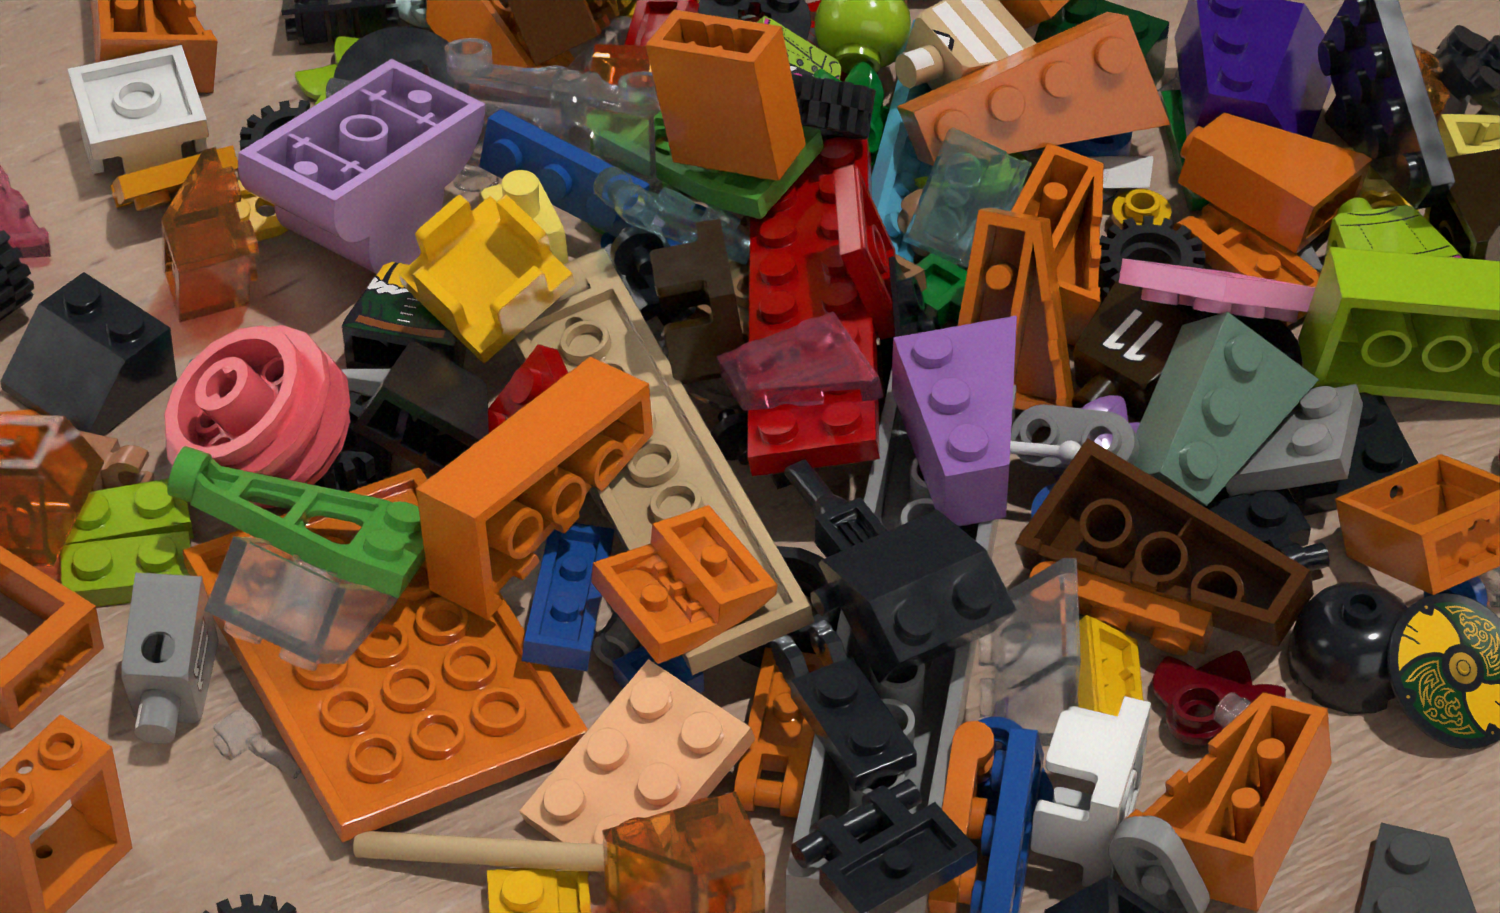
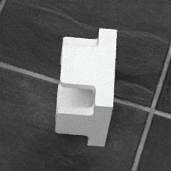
(138, 109)
(1111, 756)

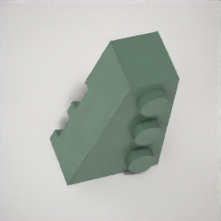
(1216, 405)

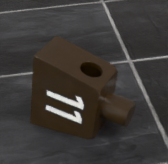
(1126, 348)

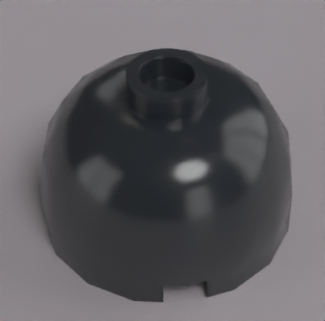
(1343, 646)

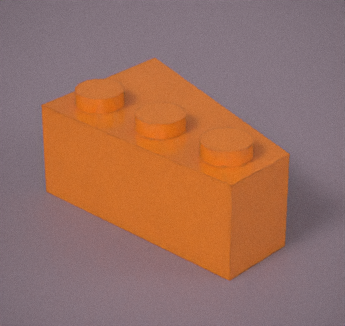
(143, 26)
(1070, 194)
(1015, 275)

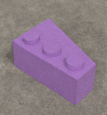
(958, 413)

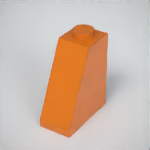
(1271, 177)

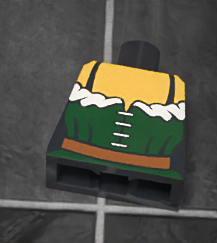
(388, 320)

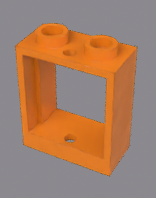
(1433, 530)
(52, 650)
(81, 842)

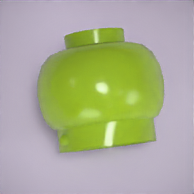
(863, 31)

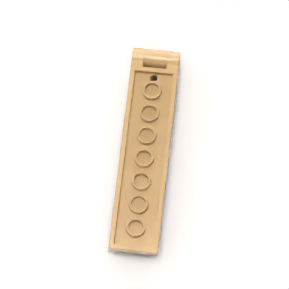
(680, 461)

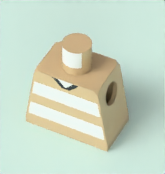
(957, 40)

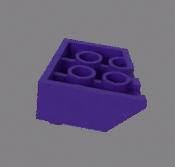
(1251, 63)

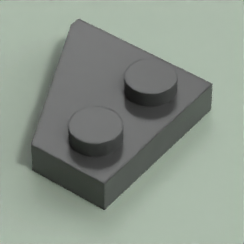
(1415, 875)

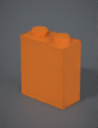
(726, 94)

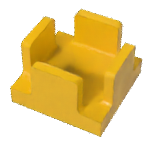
(485, 272)

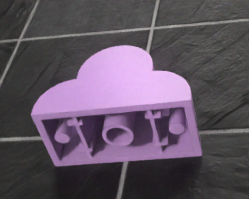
(367, 163)

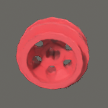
(262, 405)

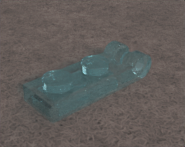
(667, 213)

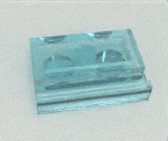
(961, 182)

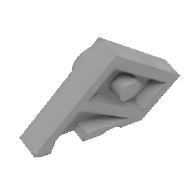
(1308, 446)

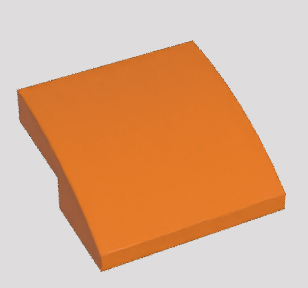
(684, 584)

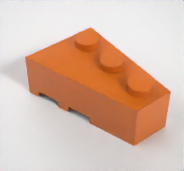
(1248, 796)

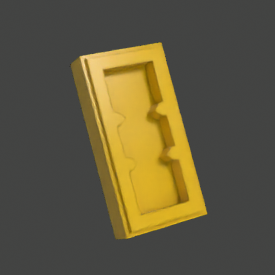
(1107, 667)

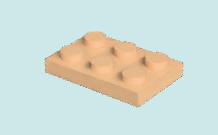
(639, 759)

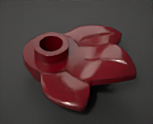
(1194, 694)

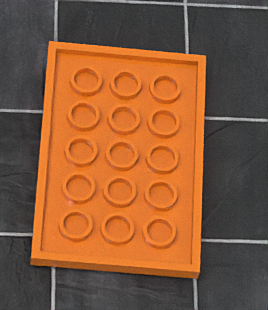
(418, 708)

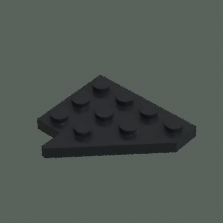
(1383, 100)

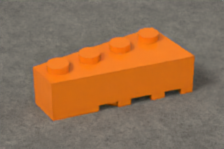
(1054, 92)
(526, 479)

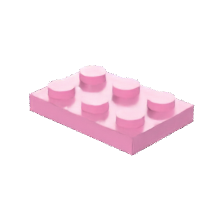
(1217, 290)

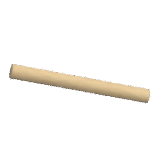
(479, 851)

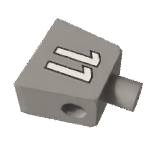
(167, 653)

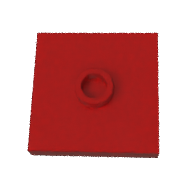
(865, 247)

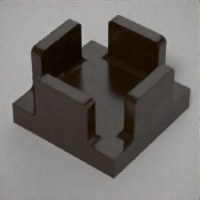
(694, 277)

